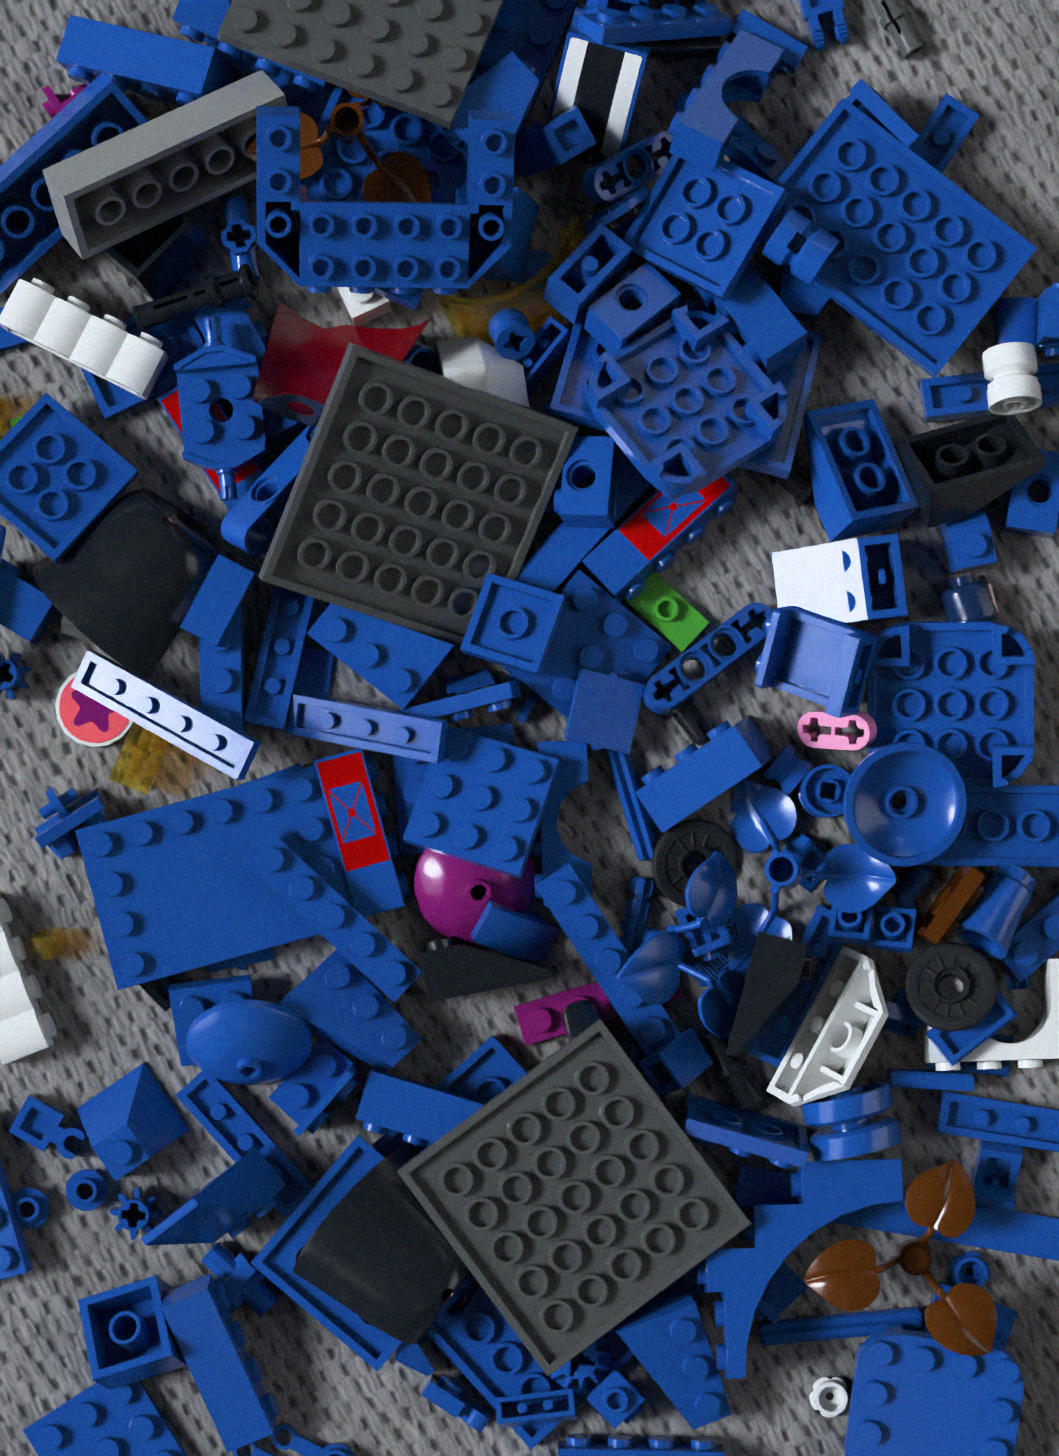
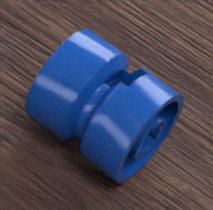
(812, 255)
(823, 791)

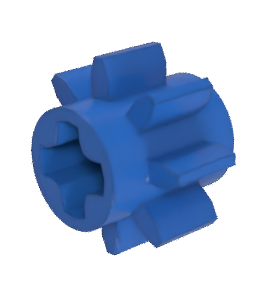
(15, 670)
(144, 1205)

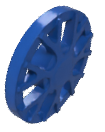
(617, 208)

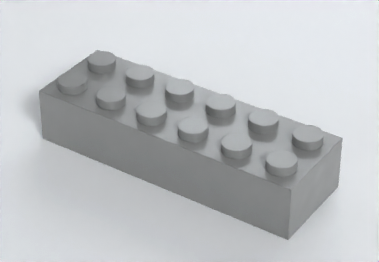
(160, 167)

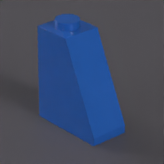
(504, 87)

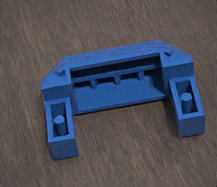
(385, 242)

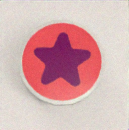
(87, 719)

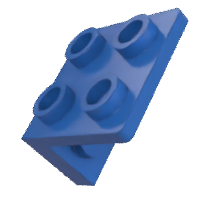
(314, 1085)

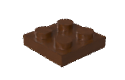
(940, 917)

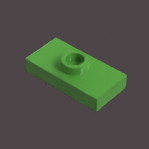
(668, 612)

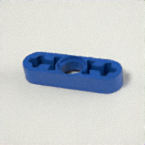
(616, 167)

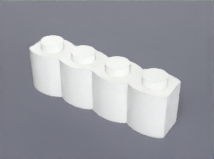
(84, 339)
(22, 1024)

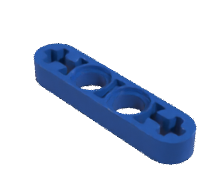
(710, 659)

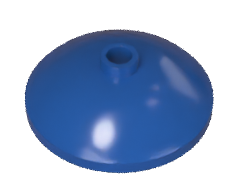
(925, 820)
(249, 1042)

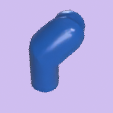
(913, 885)

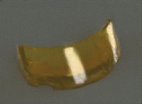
(472, 315)

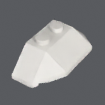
(482, 367)
(833, 1033)

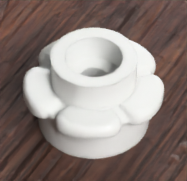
(831, 1407)

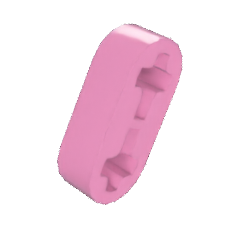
(836, 738)

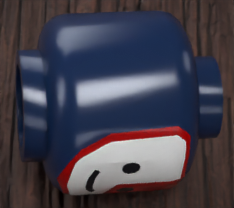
(969, 600)

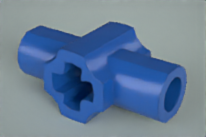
(236, 221)
(240, 1279)

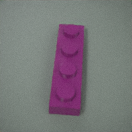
(543, 1016)

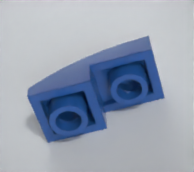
(876, 928)
(514, 933)

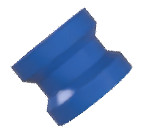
(503, 329)
(788, 769)

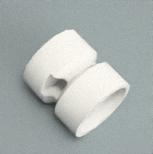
(1011, 376)

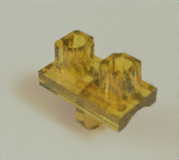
(139, 759)

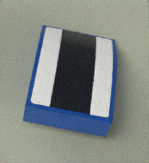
(603, 85)

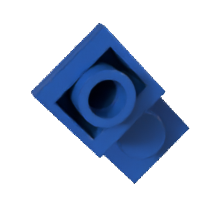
(552, 143)

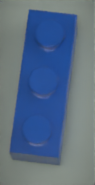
(793, 49)
(549, 346)
(536, 1408)

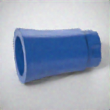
(997, 912)

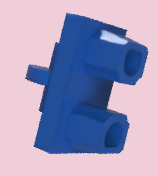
(56, 830)

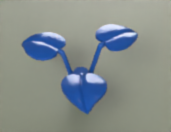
(762, 819)
(656, 963)

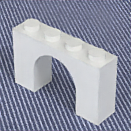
(1030, 1051)

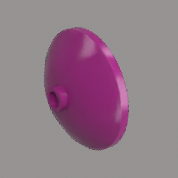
(445, 894)

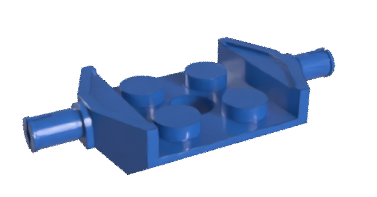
(214, 376)

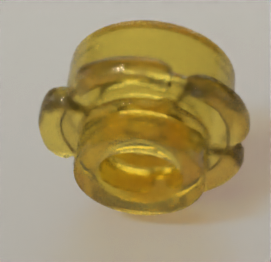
(49, 943)

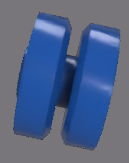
(851, 1122)

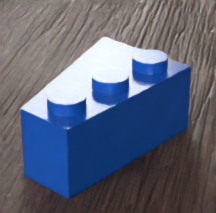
(381, 652)
(704, 772)
(352, 1014)
(676, 1353)

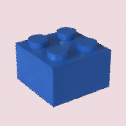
(129, 1334)

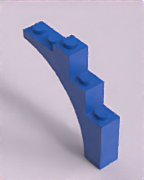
(742, 1274)

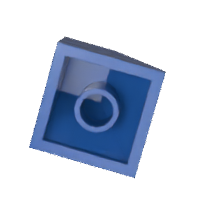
(130, 1121)

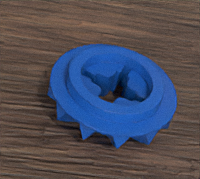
(586, 1373)

